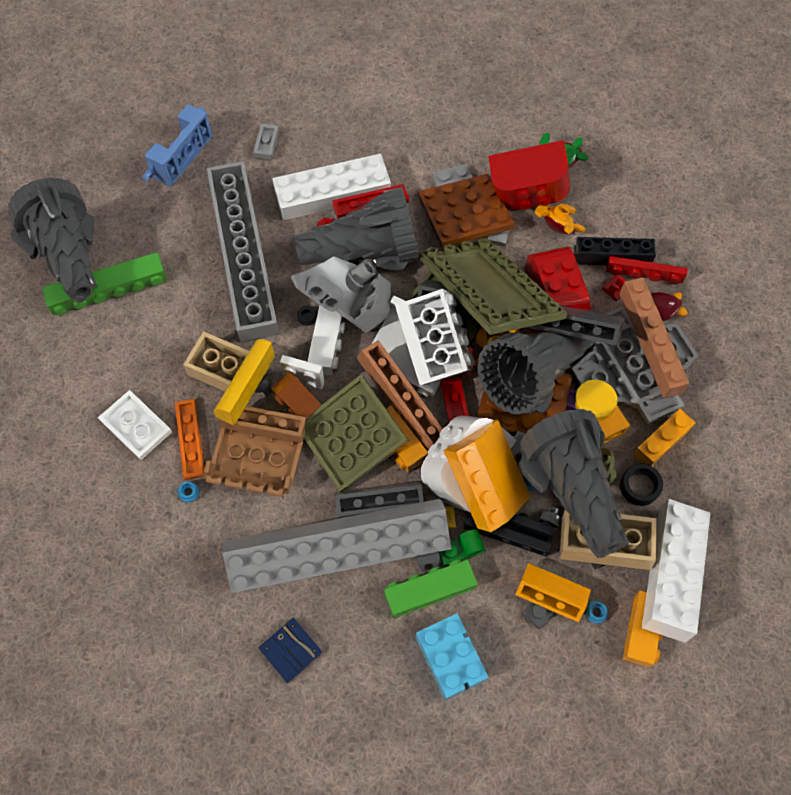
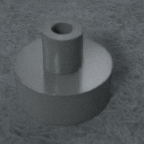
(264, 386)
(551, 517)

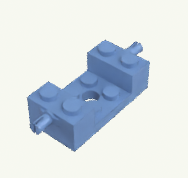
(169, 163)

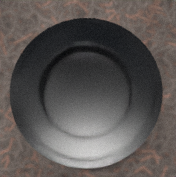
(307, 315)

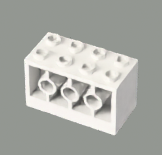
(422, 336)

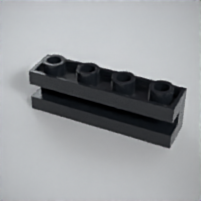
(599, 249)
(521, 533)

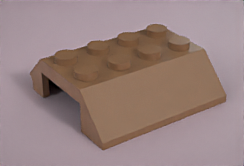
(258, 452)

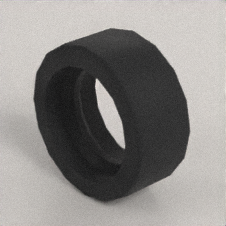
(634, 498)

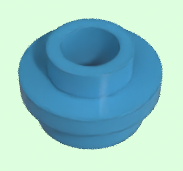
(185, 486)
(596, 605)

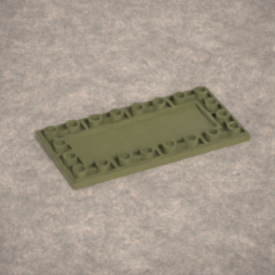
(491, 286)

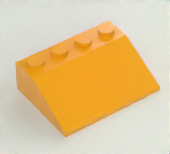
(488, 476)

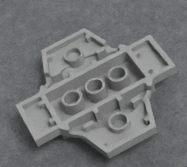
(629, 372)

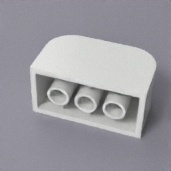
(436, 471)

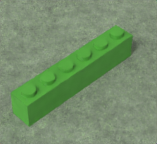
(111, 282)

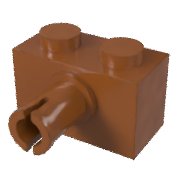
(295, 396)

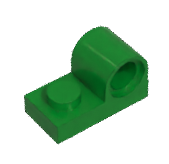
(464, 547)

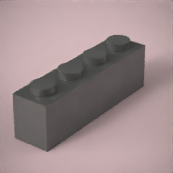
(377, 498)

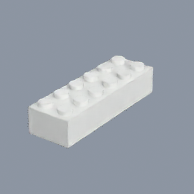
(316, 188)
(678, 573)

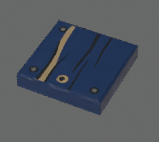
(290, 650)

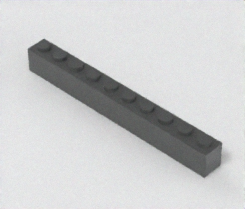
(578, 322)

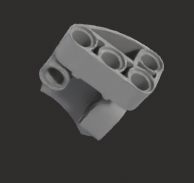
(349, 289)

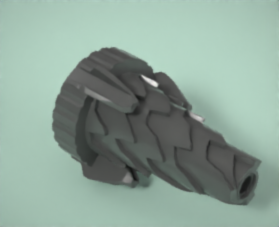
(53, 221)
(374, 232)
(522, 368)
(568, 458)

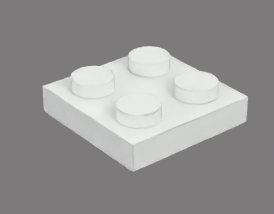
(307, 373)

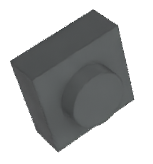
(537, 614)

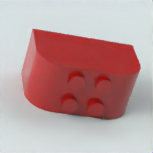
(531, 176)
(559, 276)

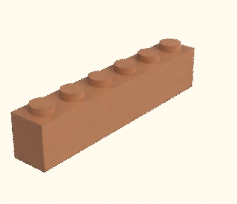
(654, 338)
(400, 393)

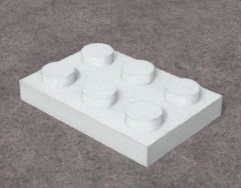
(135, 425)

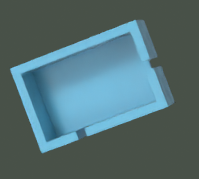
(451, 656)

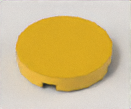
(596, 397)

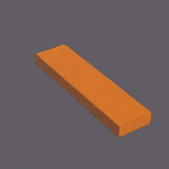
(189, 439)

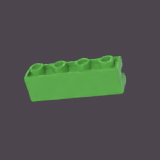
(430, 588)

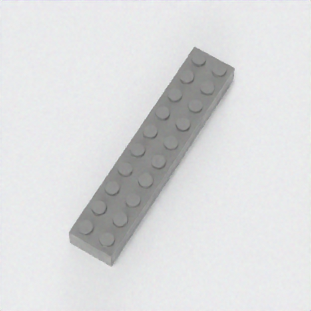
(242, 252)
(336, 545)

